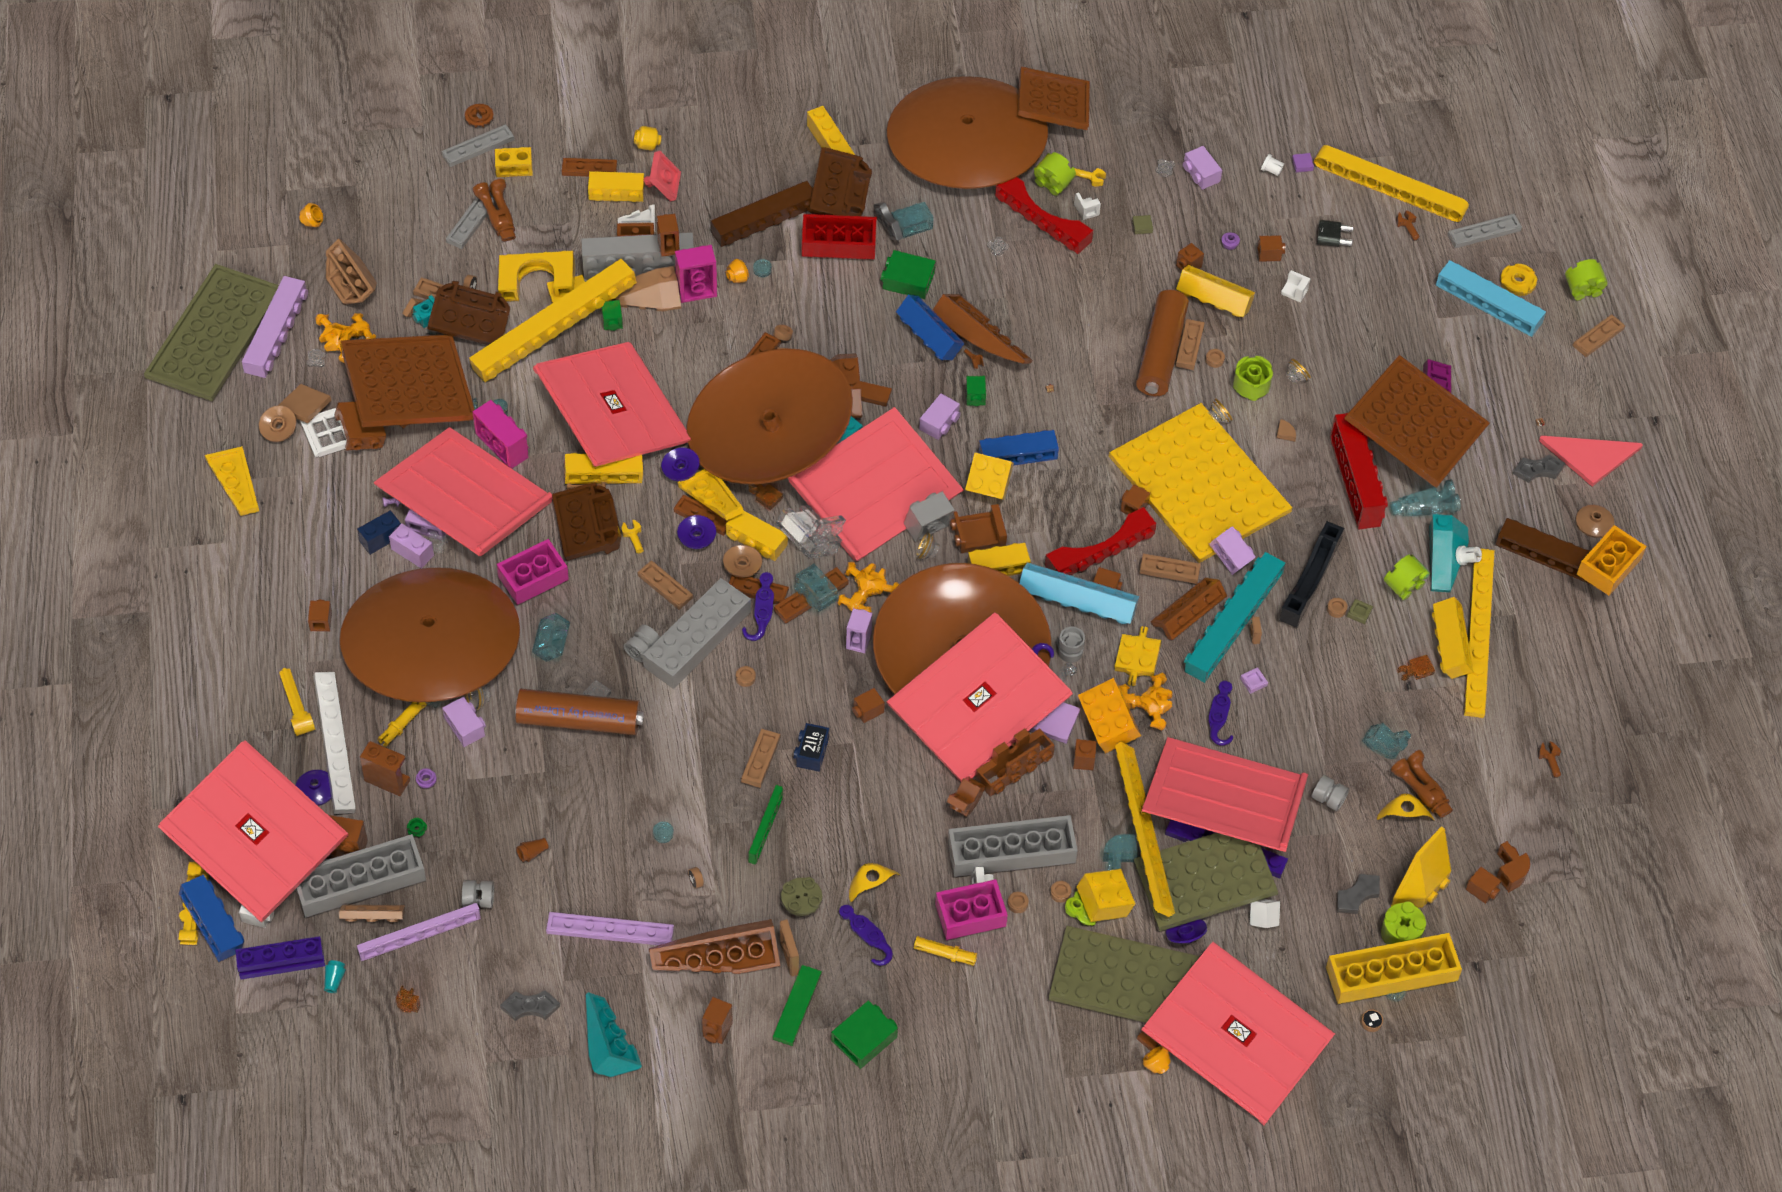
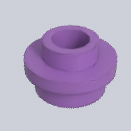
(1230, 240)
(426, 773)

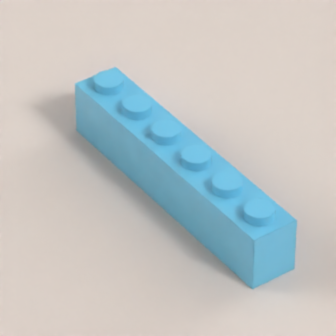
(1490, 298)
(1079, 593)

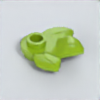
(1078, 911)

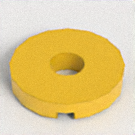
(1515, 287)

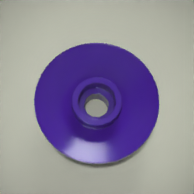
(680, 458)
(693, 526)
(318, 794)
(1187, 932)

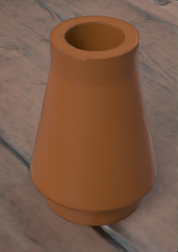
(530, 849)

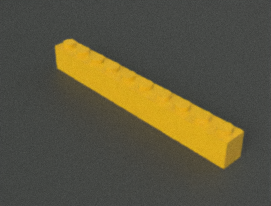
(552, 320)

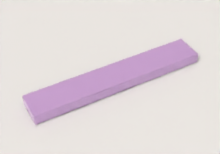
(609, 929)
(418, 932)

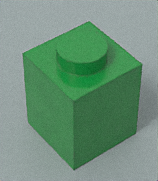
(612, 315)
(975, 390)

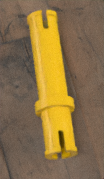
(396, 727)
(946, 951)

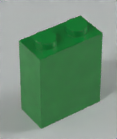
(908, 274)
(864, 1034)

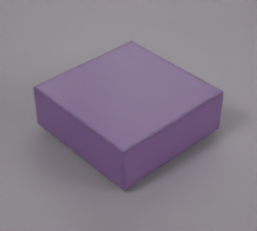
(1302, 162)

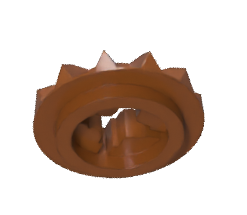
(483, 110)

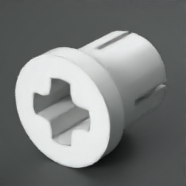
(1272, 165)
(1468, 555)

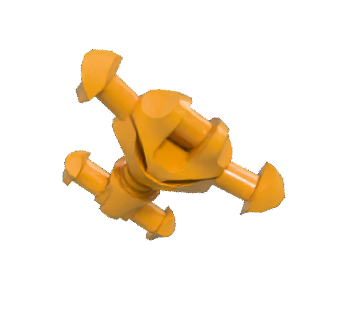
(335, 332)
(869, 584)
(1153, 701)

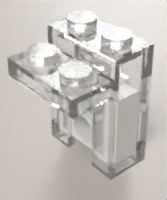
(810, 532)

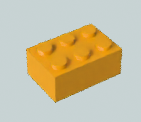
(1611, 560)
(1109, 715)

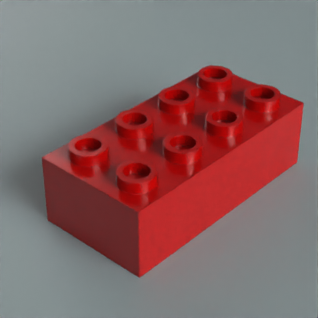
(839, 236)

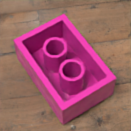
(696, 273)
(500, 434)
(532, 571)
(971, 909)

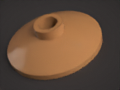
(272, 418)
(1592, 526)
(742, 561)

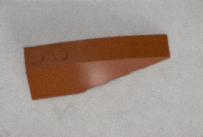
(974, 327)
(722, 950)

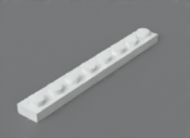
(334, 743)

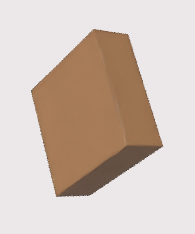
(1255, 630)

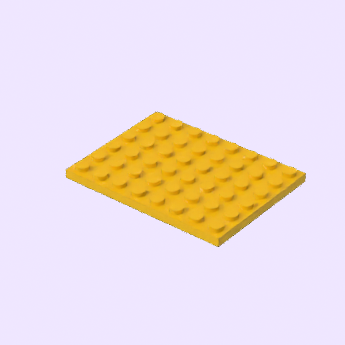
(1200, 480)

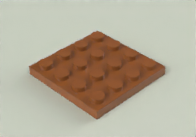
(1053, 98)

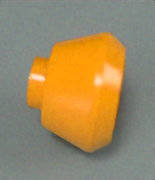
(311, 215)
(737, 271)
(1157, 1060)

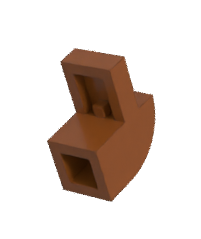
(966, 796)
(1515, 868)

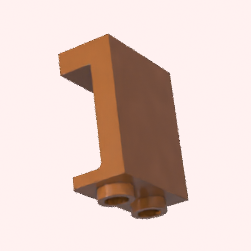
(356, 435)
(979, 530)
(382, 768)

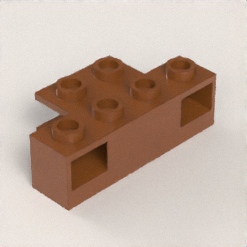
(1014, 763)

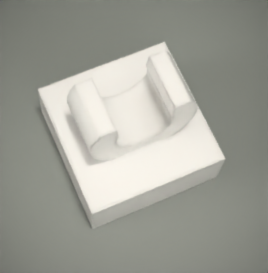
(978, 876)

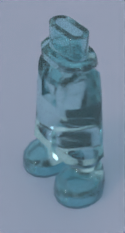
(1428, 501)

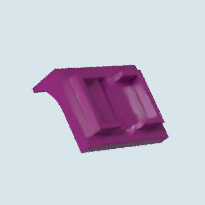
(1438, 370)

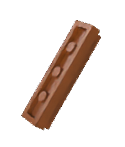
(1190, 607)

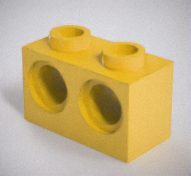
(513, 162)

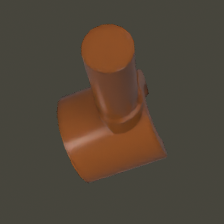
(976, 359)

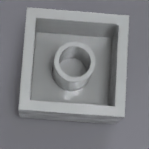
(928, 515)

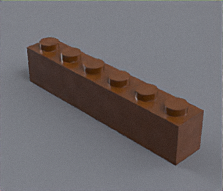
(762, 214)
(1541, 548)

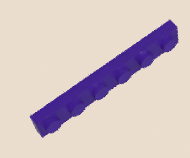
(1188, 832)

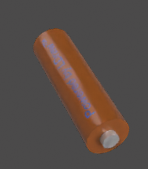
(1162, 343)
(578, 711)

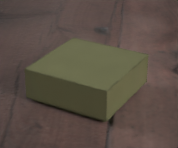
(1142, 224)
(1360, 611)

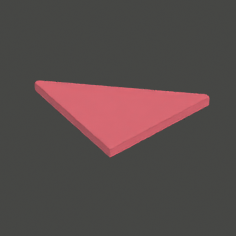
(1590, 457)

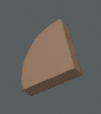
(409, 308)
(1286, 431)

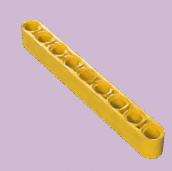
(1391, 183)

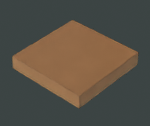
(306, 402)
(789, 948)

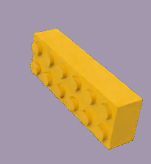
(1393, 968)

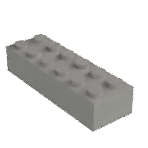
(638, 252)
(696, 633)
(1012, 845)
(361, 875)

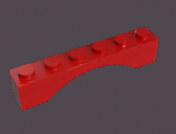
(1071, 233)
(1068, 560)

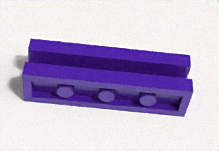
(280, 957)

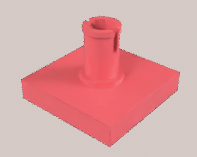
(664, 176)

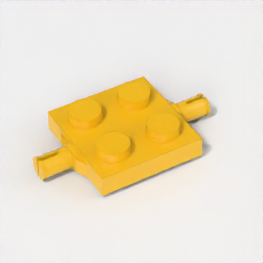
(1137, 655)

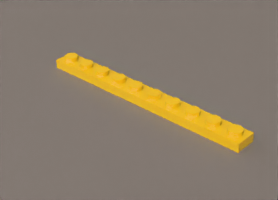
(1479, 634)
(1145, 831)

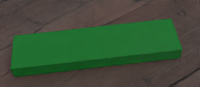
(765, 825)
(797, 1005)

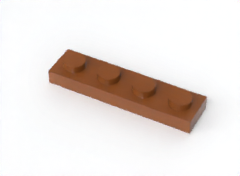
(797, 603)

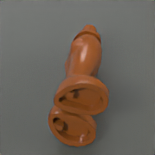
(501, 218)
(1429, 793)

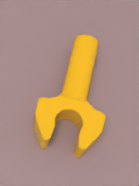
(1093, 176)
(633, 534)

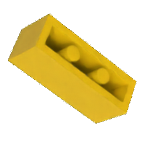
(616, 186)
(757, 534)
(1004, 559)

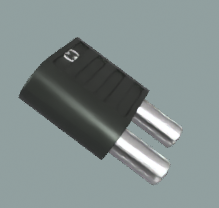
(1330, 233)

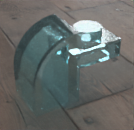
(1385, 742)
(1120, 849)

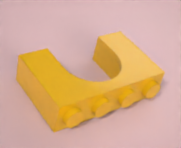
(514, 267)

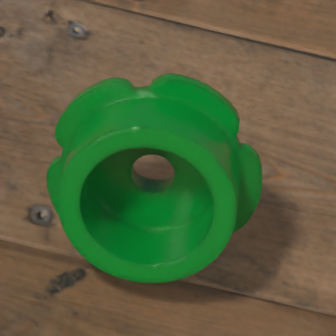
(416, 822)

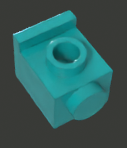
(422, 311)

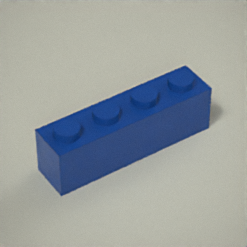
(929, 327)
(1022, 448)
(211, 917)

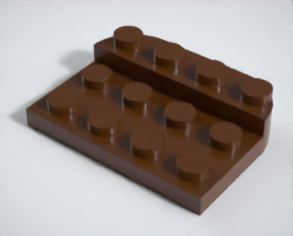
(840, 184)
(469, 313)
(587, 520)

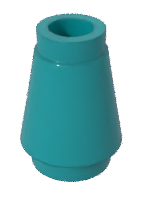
(333, 975)

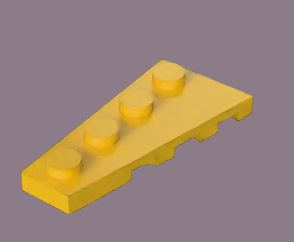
(234, 476)
(712, 493)

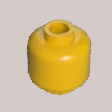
(647, 138)

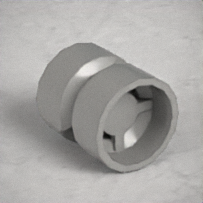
(641, 642)
(1071, 644)
(1329, 792)
(470, 893)

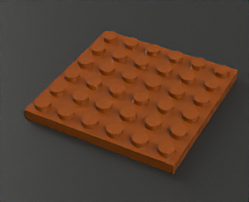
(407, 380)
(1417, 421)

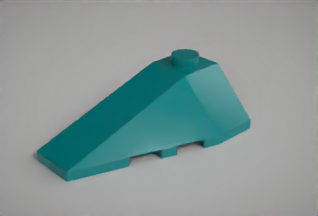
(1445, 537)
(606, 1041)

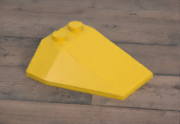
(1426, 873)

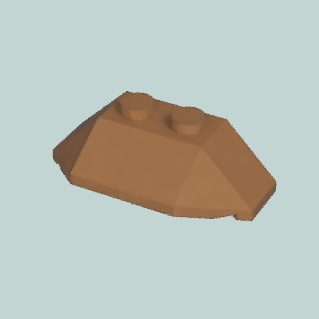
(348, 274)

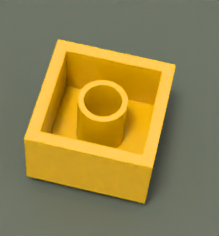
(989, 476)
(1105, 895)

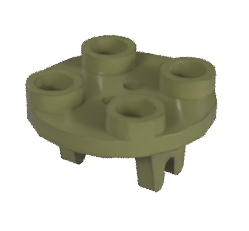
(799, 888)

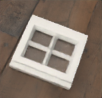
(325, 433)

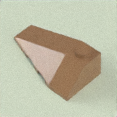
(653, 290)

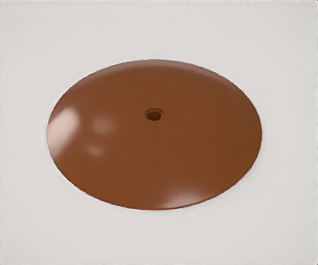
(965, 133)
(769, 416)
(942, 607)
(429, 634)

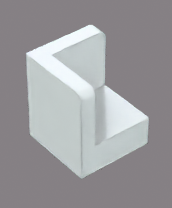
(1087, 207)
(1296, 286)
(1265, 913)

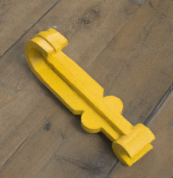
(189, 934)

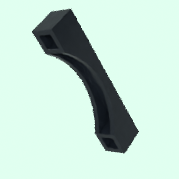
(1316, 567)

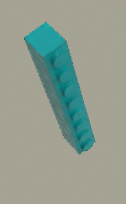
(1234, 617)

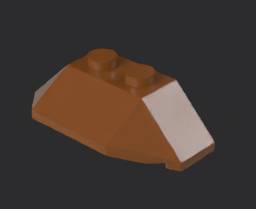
(850, 367)

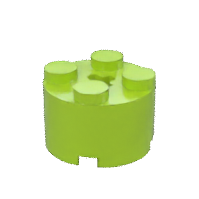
(1054, 173)
(1586, 279)
(1253, 377)
(1406, 576)
(1403, 923)

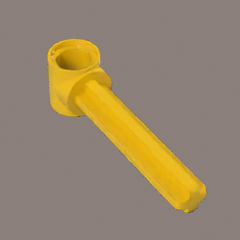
(301, 719)

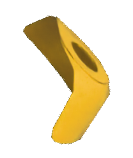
(1394, 807)
(861, 883)

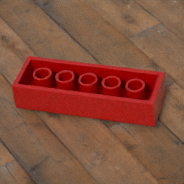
(1358, 473)

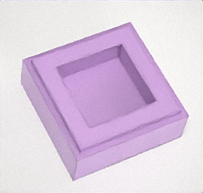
(1254, 680)

